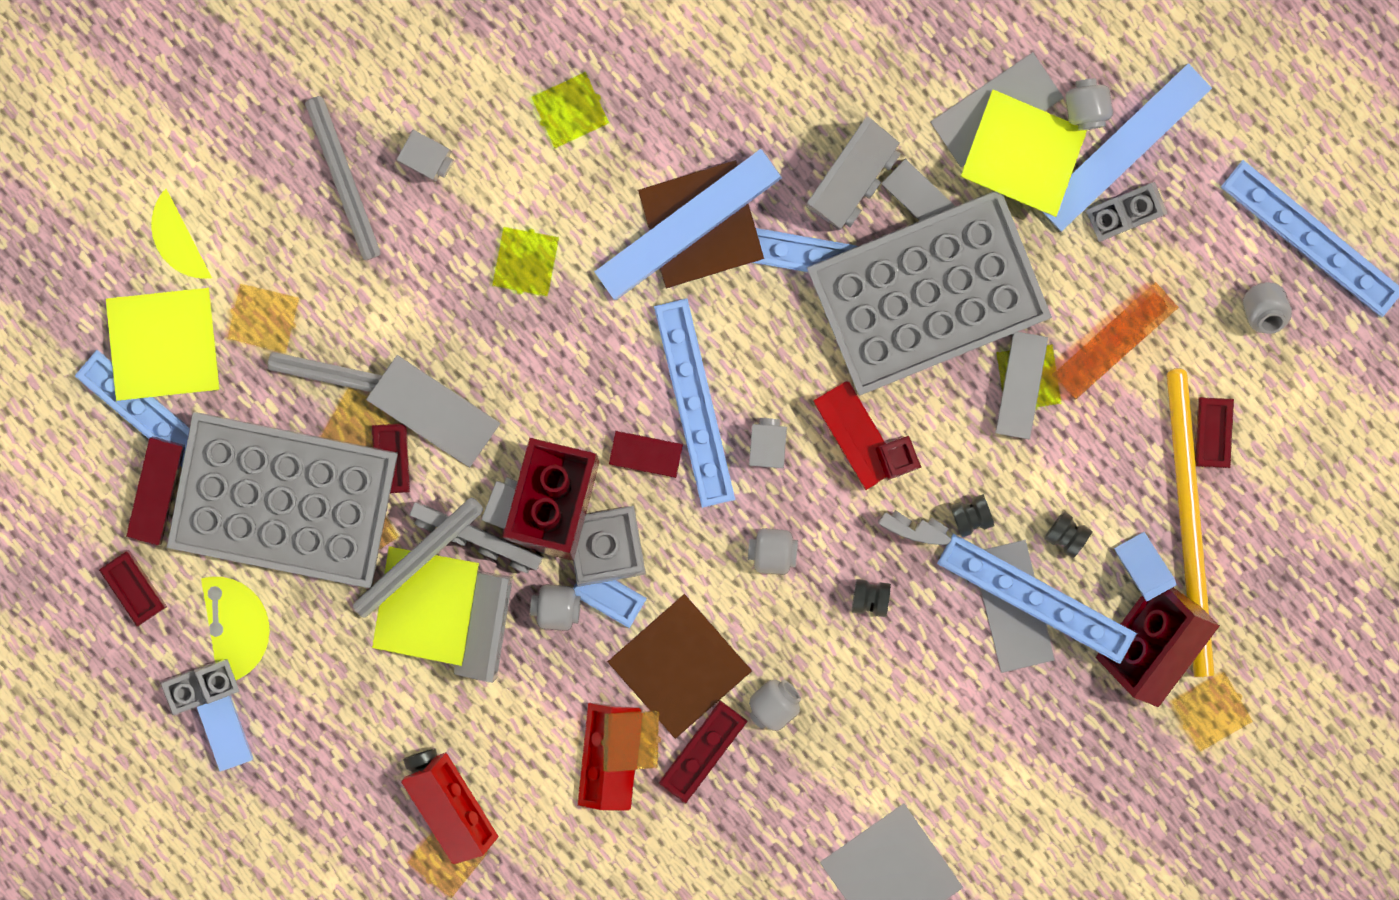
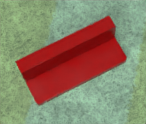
(853, 432)
(597, 787)
(450, 810)

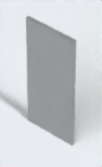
(1023, 81)
(433, 411)
(1017, 636)

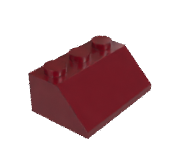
(551, 498)
(1167, 641)

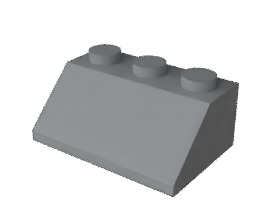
(854, 174)
(486, 627)

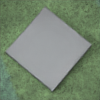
(609, 547)

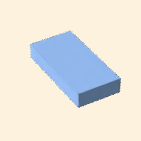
(1145, 566)
(613, 600)
(225, 733)

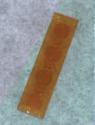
(1115, 340)

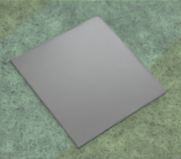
(891, 863)

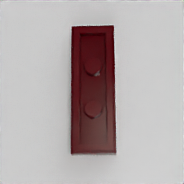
(155, 490)
(703, 751)

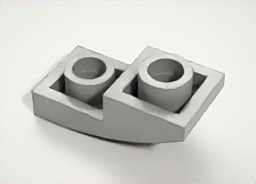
(1126, 211)
(929, 533)
(199, 686)

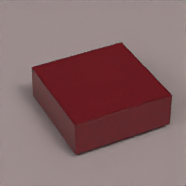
(898, 457)

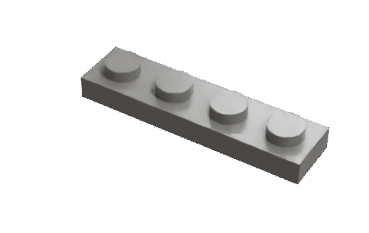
(489, 544)

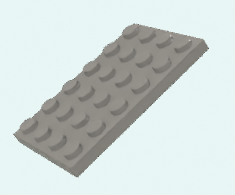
(929, 292)
(282, 500)

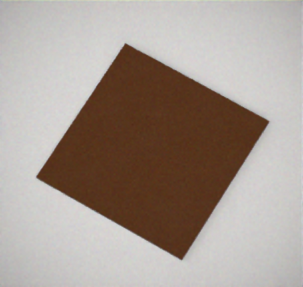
(721, 249)
(679, 666)

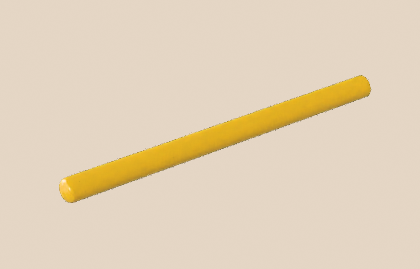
(1189, 504)

